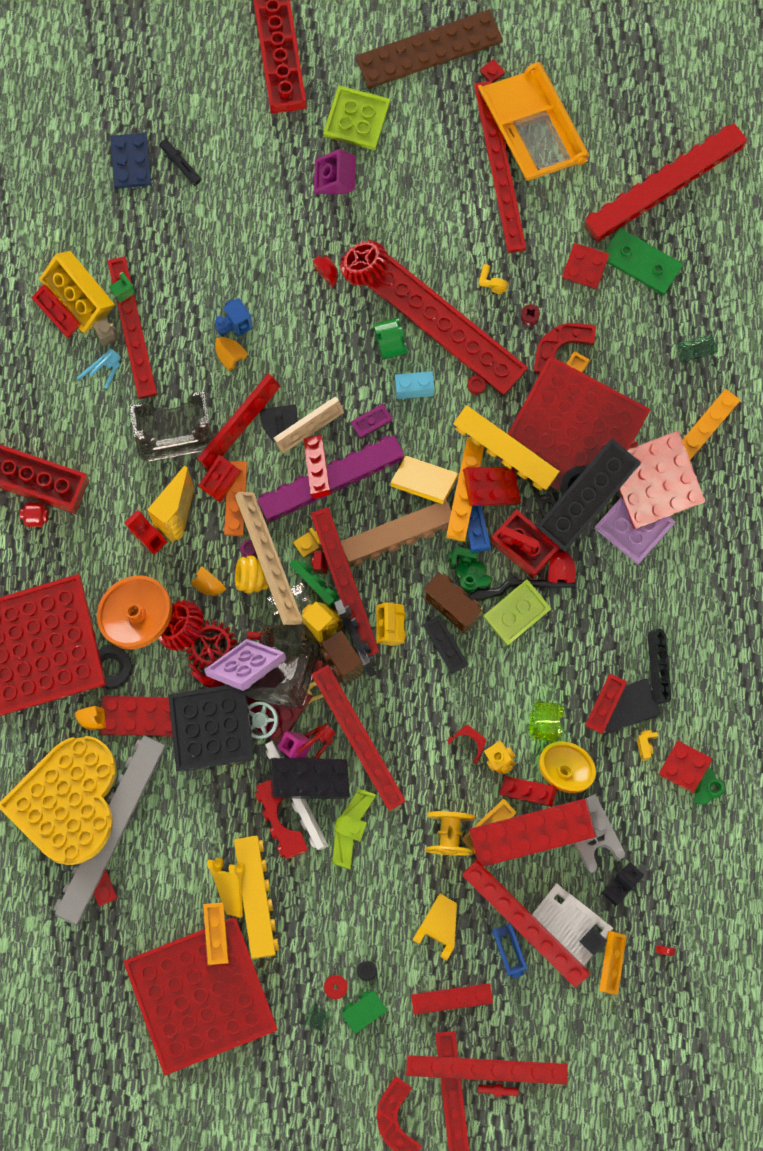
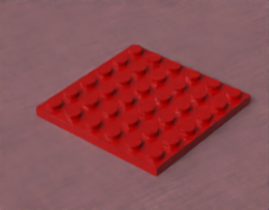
(574, 417)
(47, 645)
(197, 1006)

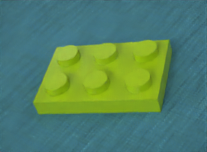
(516, 612)

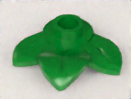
(475, 574)
(704, 793)

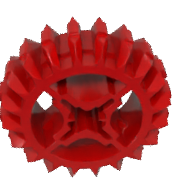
(364, 263)
(183, 626)
(216, 640)

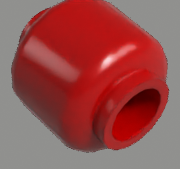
(34, 514)

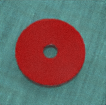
(342, 987)

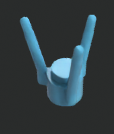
(108, 359)

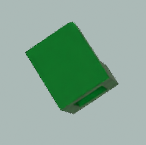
(122, 288)

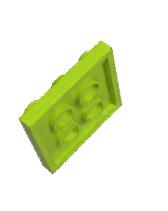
(356, 117)

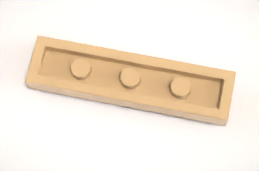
(308, 425)

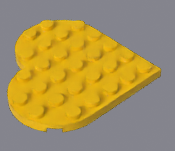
(63, 801)

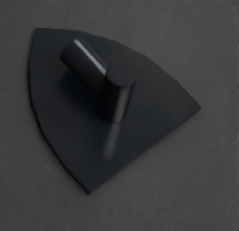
(278, 419)

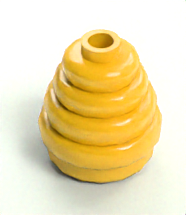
(249, 575)

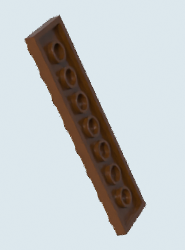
(429, 49)

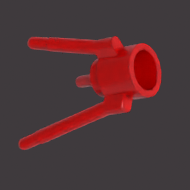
(207, 681)
(323, 733)

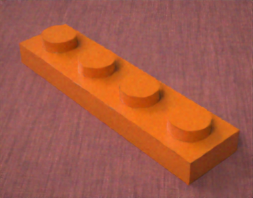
(233, 518)

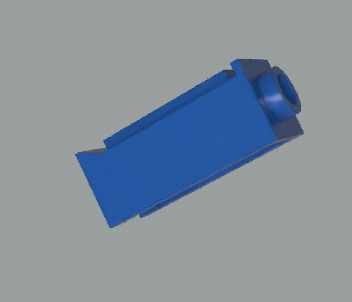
(515, 971)

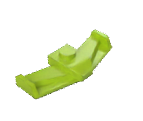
(350, 828)

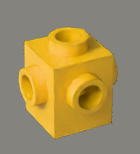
(500, 758)

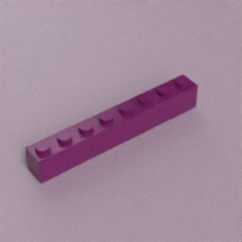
(341, 475)

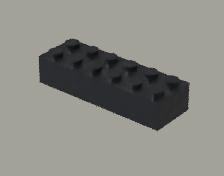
(588, 494)

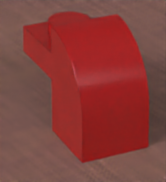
(145, 532)

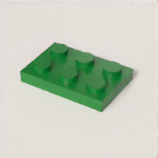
(315, 582)

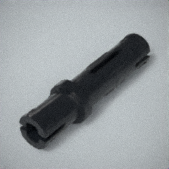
(176, 157)

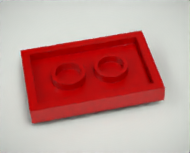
(491, 486)

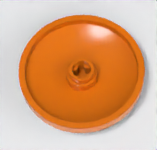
(134, 612)

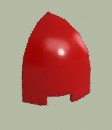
(326, 269)
(562, 567)

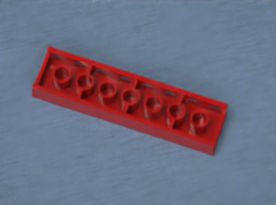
(280, 55)

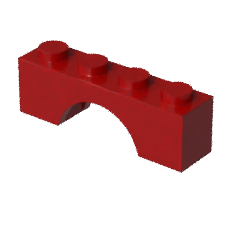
(290, 841)

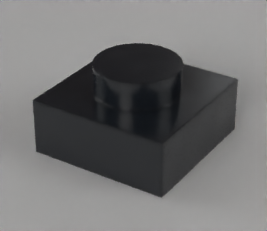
(593, 941)

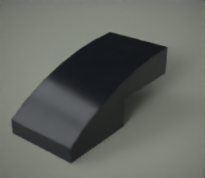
(622, 884)

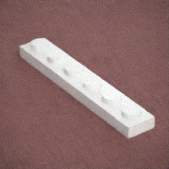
(300, 805)

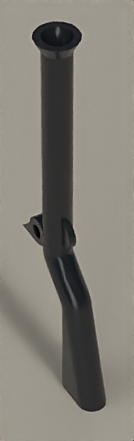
(482, 594)

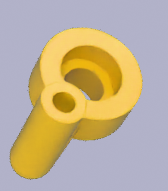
(496, 284)

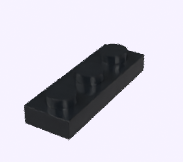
(445, 645)

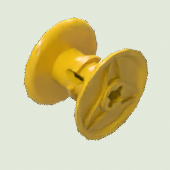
(449, 833)

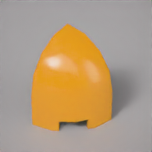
(229, 352)
(207, 583)
(91, 718)

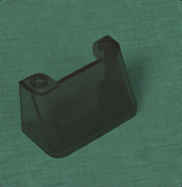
(172, 430)
(289, 681)

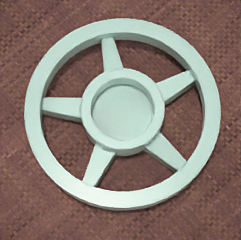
(261, 720)

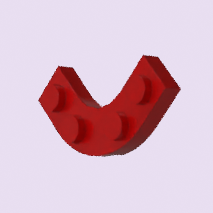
(561, 336)
(387, 1117)

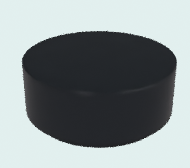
(366, 971)

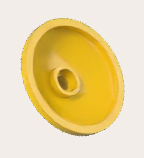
(567, 767)

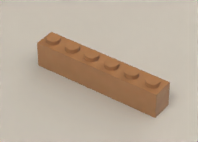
(397, 533)

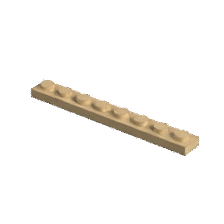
(268, 558)

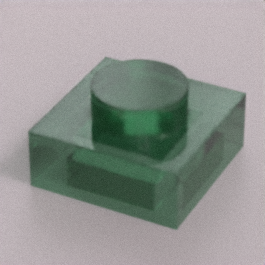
(317, 1018)

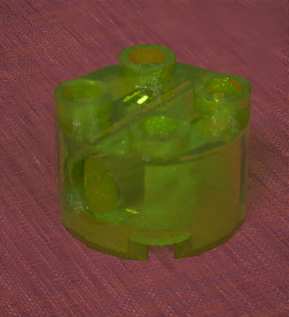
(545, 721)

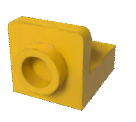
(308, 543)
(644, 747)

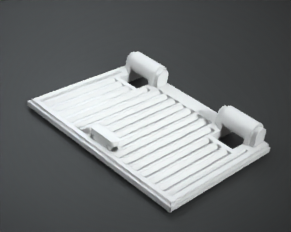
(569, 921)

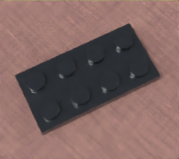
(309, 778)

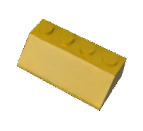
(77, 289)

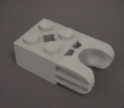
(605, 837)

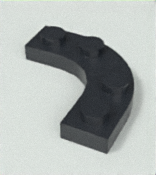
(352, 626)

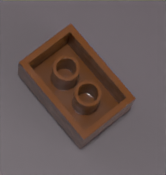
(452, 602)
(342, 658)

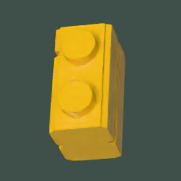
(390, 624)

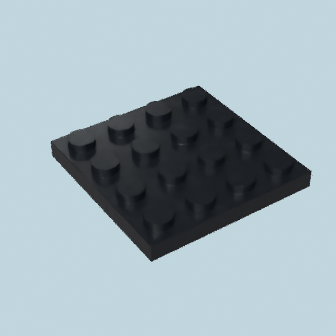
(210, 728)

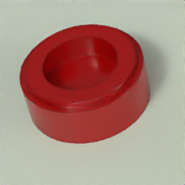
(476, 385)
(664, 950)

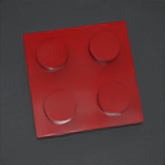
(585, 266)
(685, 766)

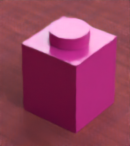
(293, 741)

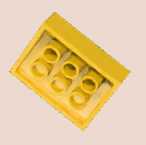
(172, 506)

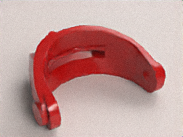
(478, 738)

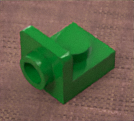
(463, 554)

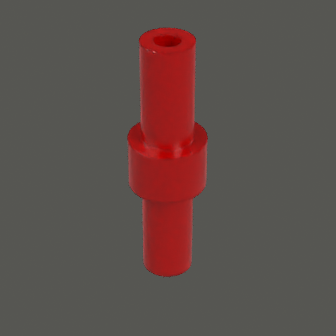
(497, 1090)

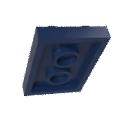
(131, 160)

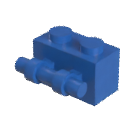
(236, 319)

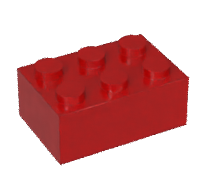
(532, 562)

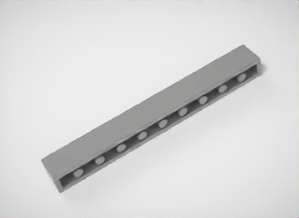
(122, 805)

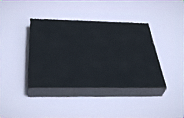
(633, 706)

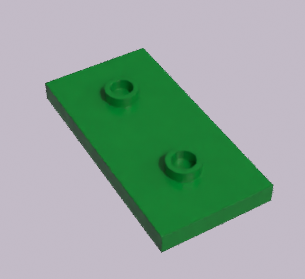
(642, 261)

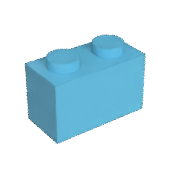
(414, 385)

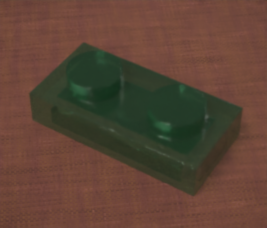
(696, 348)

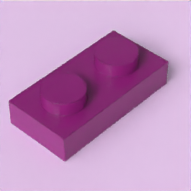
(371, 421)

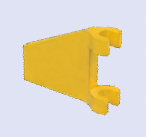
(228, 885)
(440, 924)

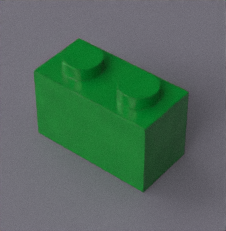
(364, 1011)

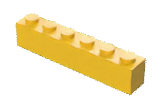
(510, 450)
(255, 899)

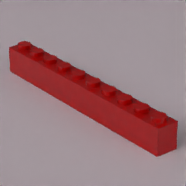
(665, 183)

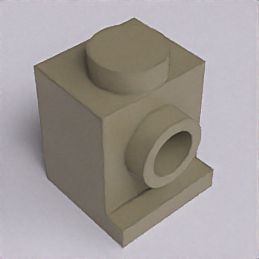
(106, 332)

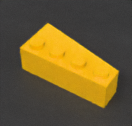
(322, 620)

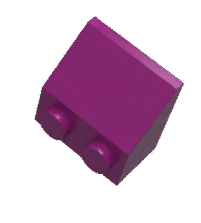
(335, 173)

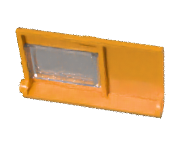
(534, 123)

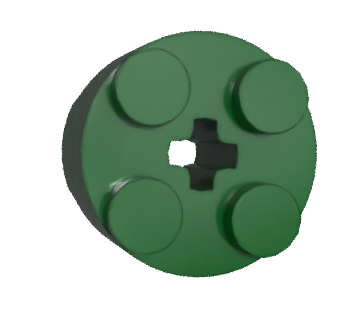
(390, 338)

